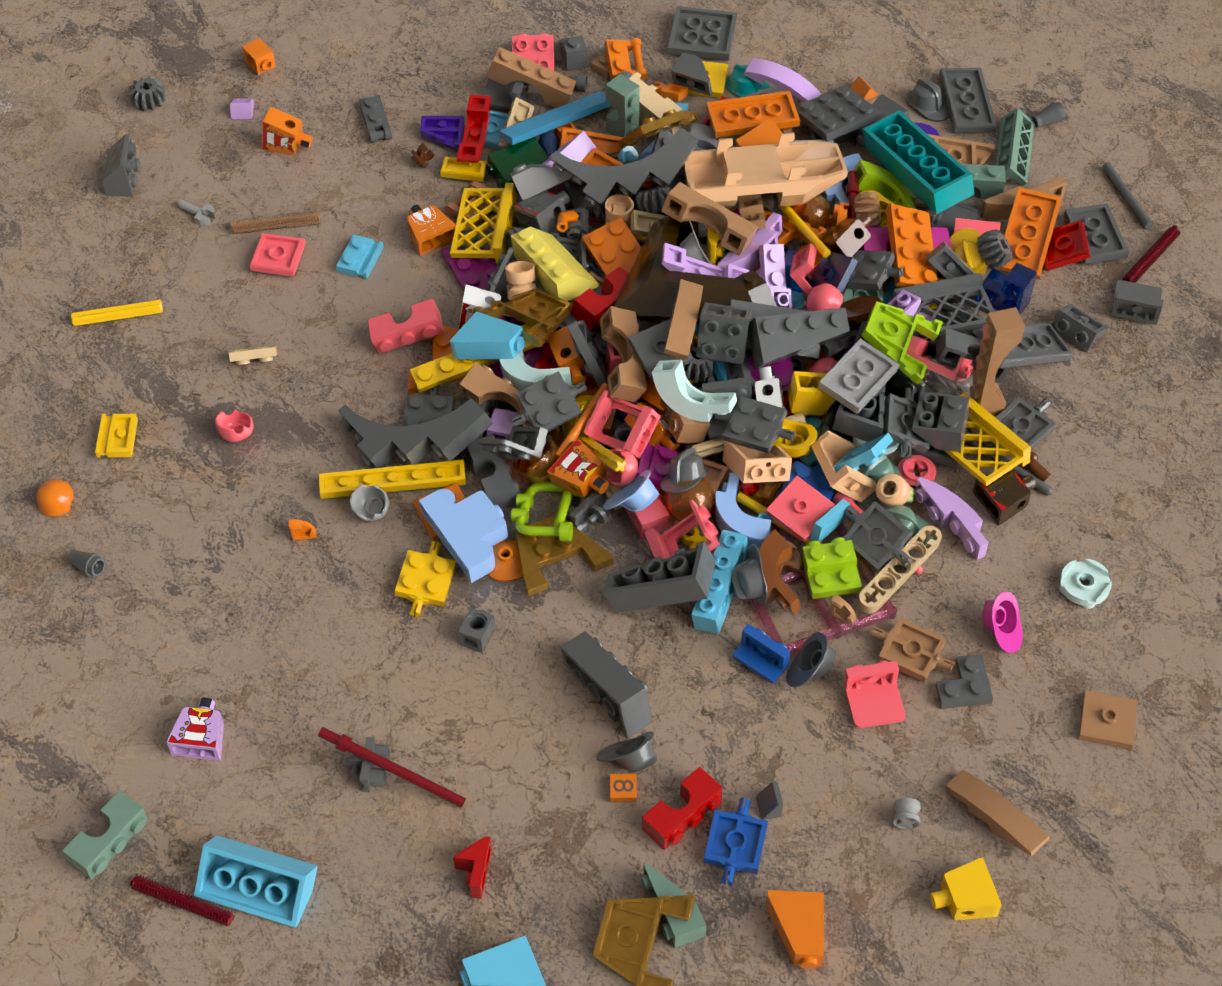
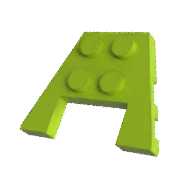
(891, 332)

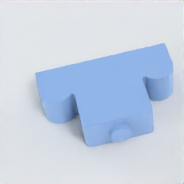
(466, 529)

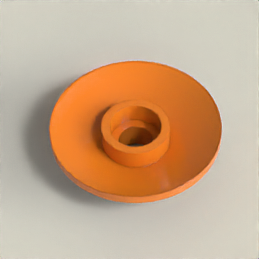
(506, 568)

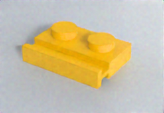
(116, 435)

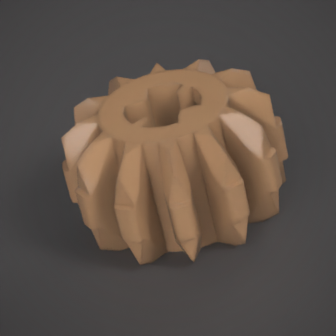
(868, 203)

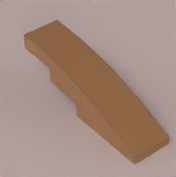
(752, 209)
(683, 319)
(1001, 815)

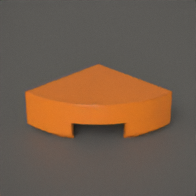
(301, 530)

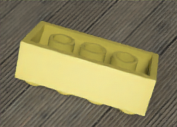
(554, 266)

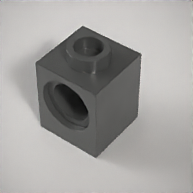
(476, 638)

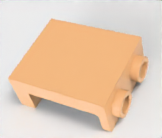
(831, 449)

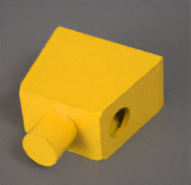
(806, 396)
(968, 892)

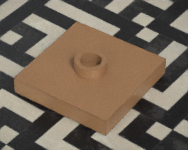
(1108, 719)

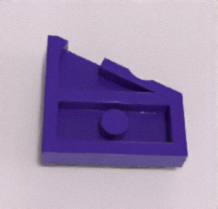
(443, 130)

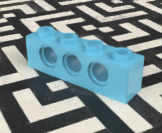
(710, 612)

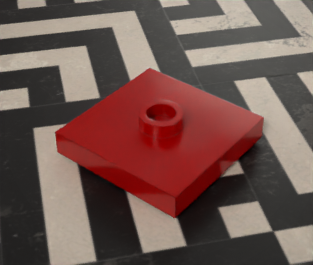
(1067, 246)

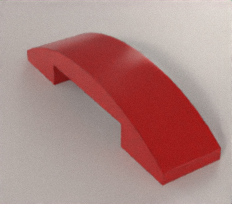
(475, 129)

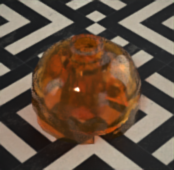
(817, 212)
(536, 469)
(678, 503)

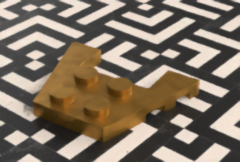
(651, 126)
(534, 308)
(543, 551)
(630, 933)

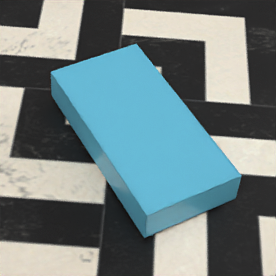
(829, 521)

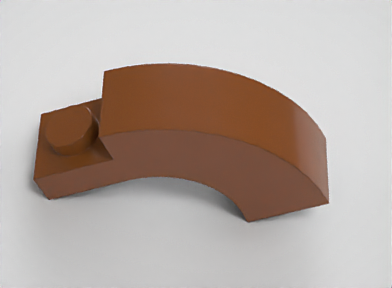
(774, 555)

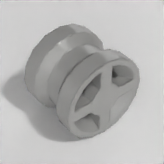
(906, 813)

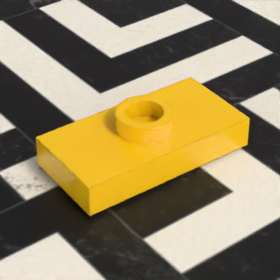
(462, 170)

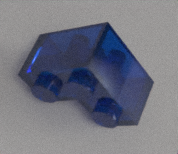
(1011, 289)

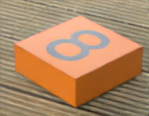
(623, 787)

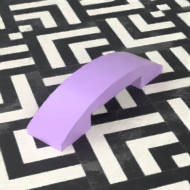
(783, 78)
(675, 259)

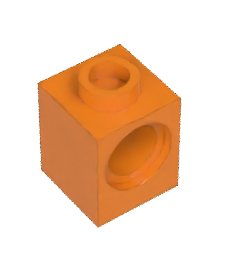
(258, 56)

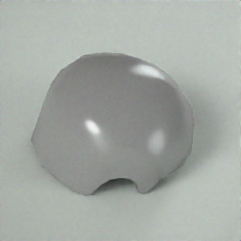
(369, 503)

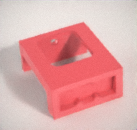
(803, 266)
(917, 350)
(642, 430)
(666, 544)

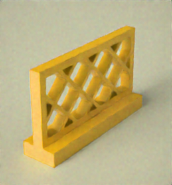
(500, 223)
(993, 431)

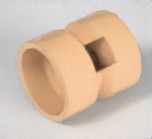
(619, 206)
(520, 277)

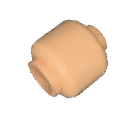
(885, 489)

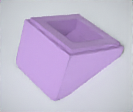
(242, 108)

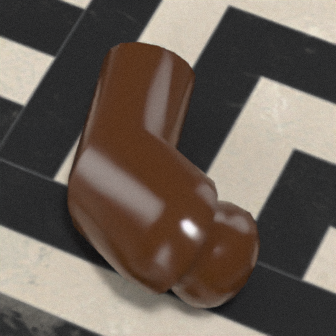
(1036, 468)

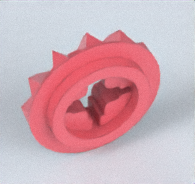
(923, 465)

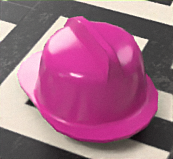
(1003, 620)

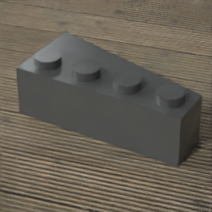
(867, 423)
(662, 581)

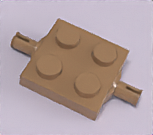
(913, 649)

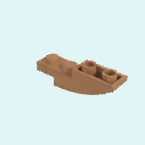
(1001, 205)

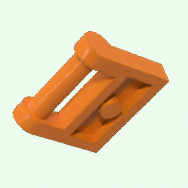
(618, 57)

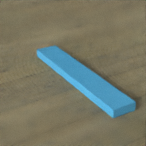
(554, 118)

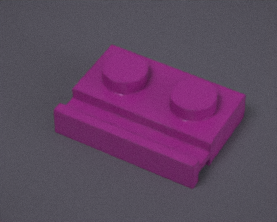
(656, 460)

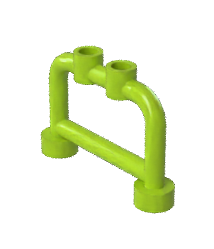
(525, 501)

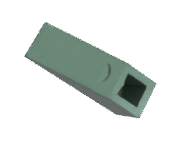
(676, 929)

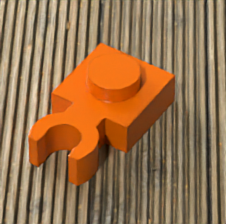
(672, 91)

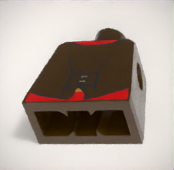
(1005, 495)

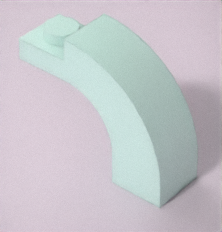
(524, 376)
(685, 398)

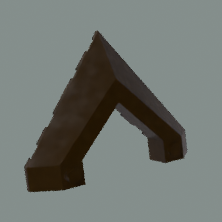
(653, 288)

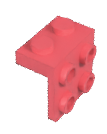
(535, 48)
(874, 694)

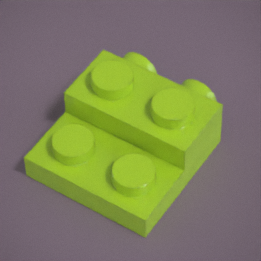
(831, 568)

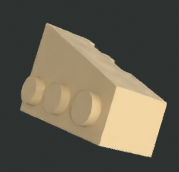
(653, 104)

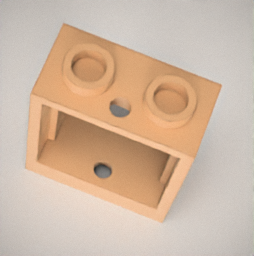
(751, 465)

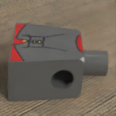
(541, 210)

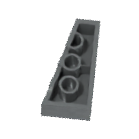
(793, 333)
(609, 682)

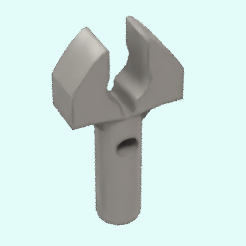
(200, 213)

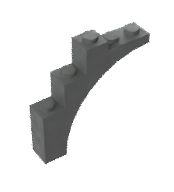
(630, 177)
(413, 442)

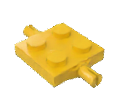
(425, 578)

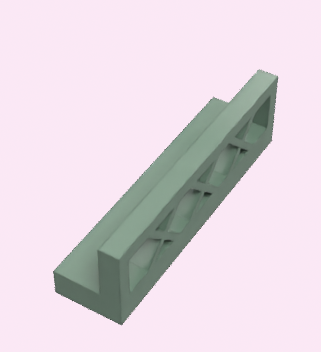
(1011, 144)

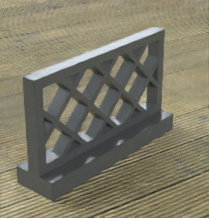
(948, 289)

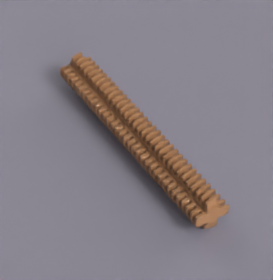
(277, 222)

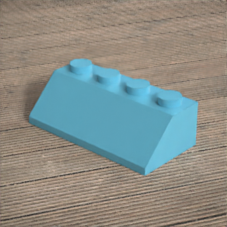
(254, 880)

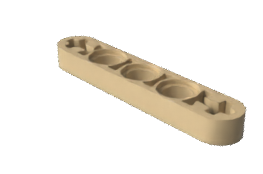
(898, 579)

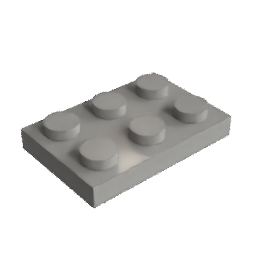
(858, 376)

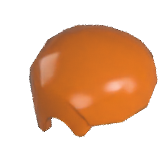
(54, 497)

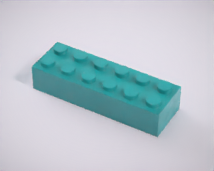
(918, 161)

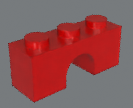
(592, 306)
(668, 824)

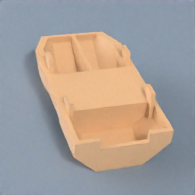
(788, 168)

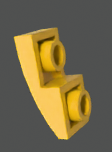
(714, 249)

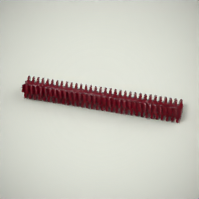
(1152, 254)
(182, 900)

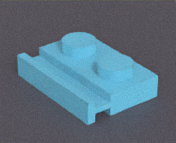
(359, 256)

